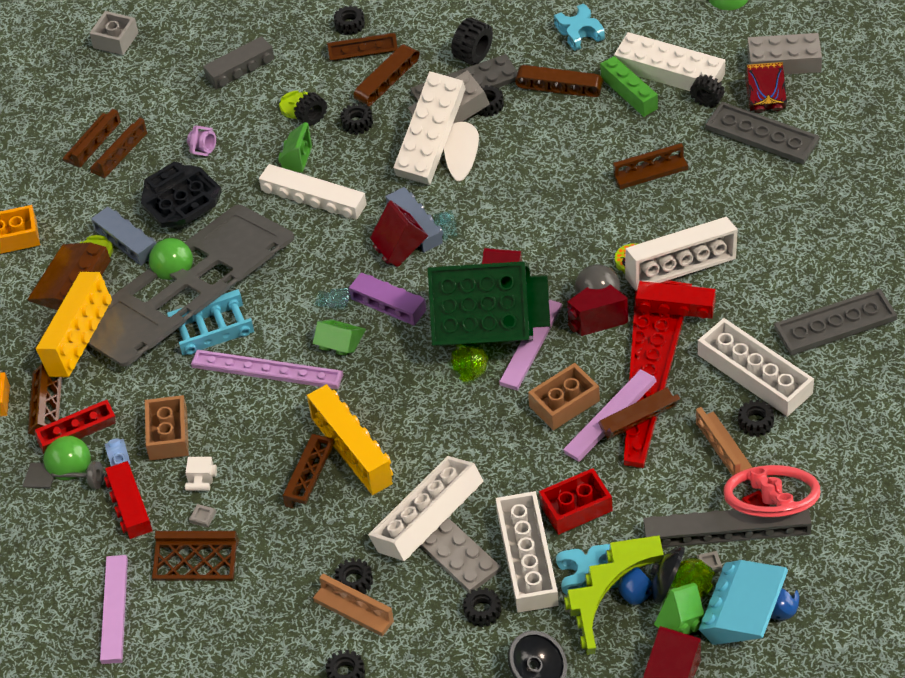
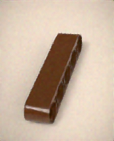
(386, 75)
(559, 81)

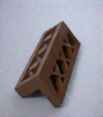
(362, 46)
(92, 138)
(119, 149)
(650, 169)
(40, 397)
(638, 413)
(306, 466)

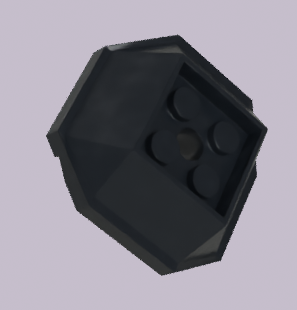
(179, 195)

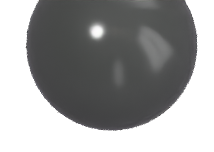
(596, 277)

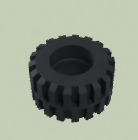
(471, 41)

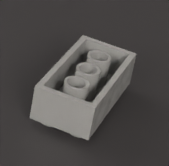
(797, 51)
(472, 101)

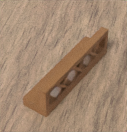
(721, 442)
(354, 605)

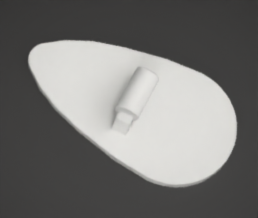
(461, 149)

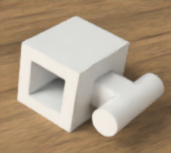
(200, 473)

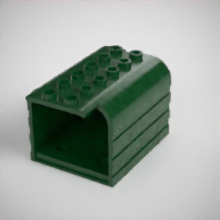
(486, 303)

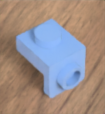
(117, 451)

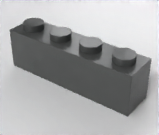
(238, 62)

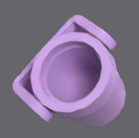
(201, 140)

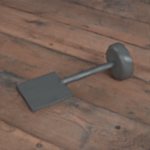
(40, 478)

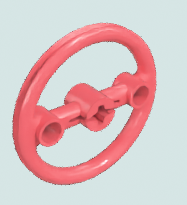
(772, 491)

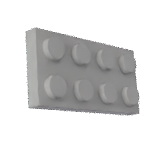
(460, 556)

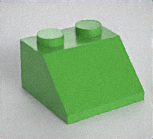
(296, 149)
(337, 336)
(682, 610)

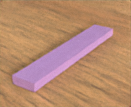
(527, 352)
(592, 432)
(114, 609)

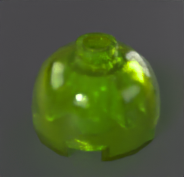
(469, 361)
(694, 571)

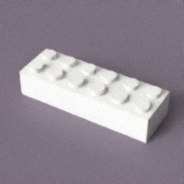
(667, 62)
(429, 128)
(681, 252)
(755, 367)
(425, 508)
(527, 552)

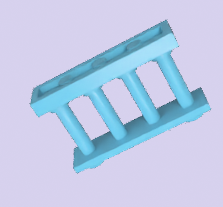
(226, 302)

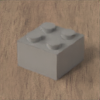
(114, 33)

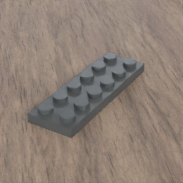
(492, 72)
(762, 132)
(835, 321)

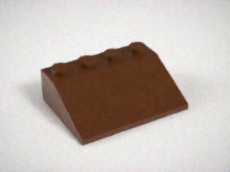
(64, 269)

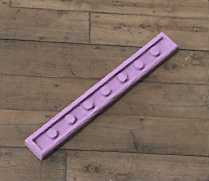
(267, 369)

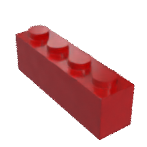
(675, 299)
(77, 424)
(128, 499)

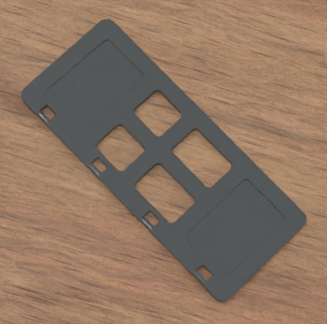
(235, 239)

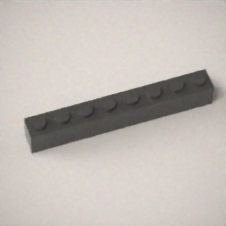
(723, 527)

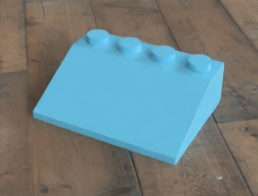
(742, 601)

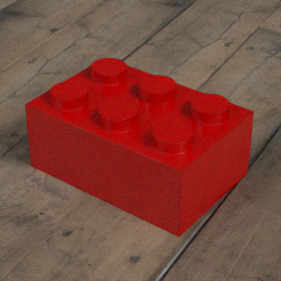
(575, 501)

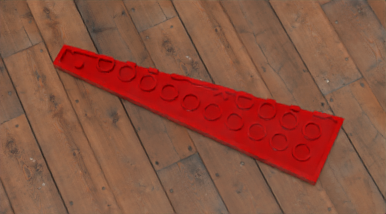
(652, 351)

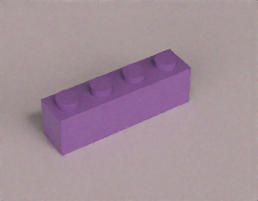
(387, 298)

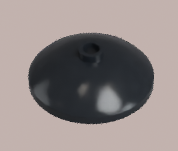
(665, 573)
(539, 651)

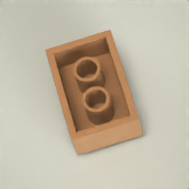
(564, 396)
(166, 427)

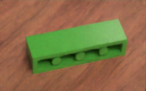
(629, 86)

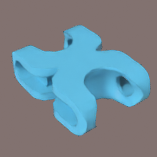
(579, 27)
(579, 562)

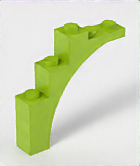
(621, 559)

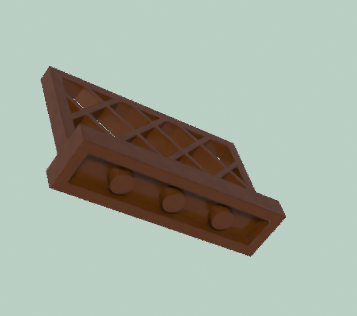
(193, 539)

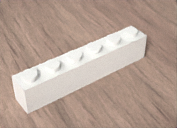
(312, 191)

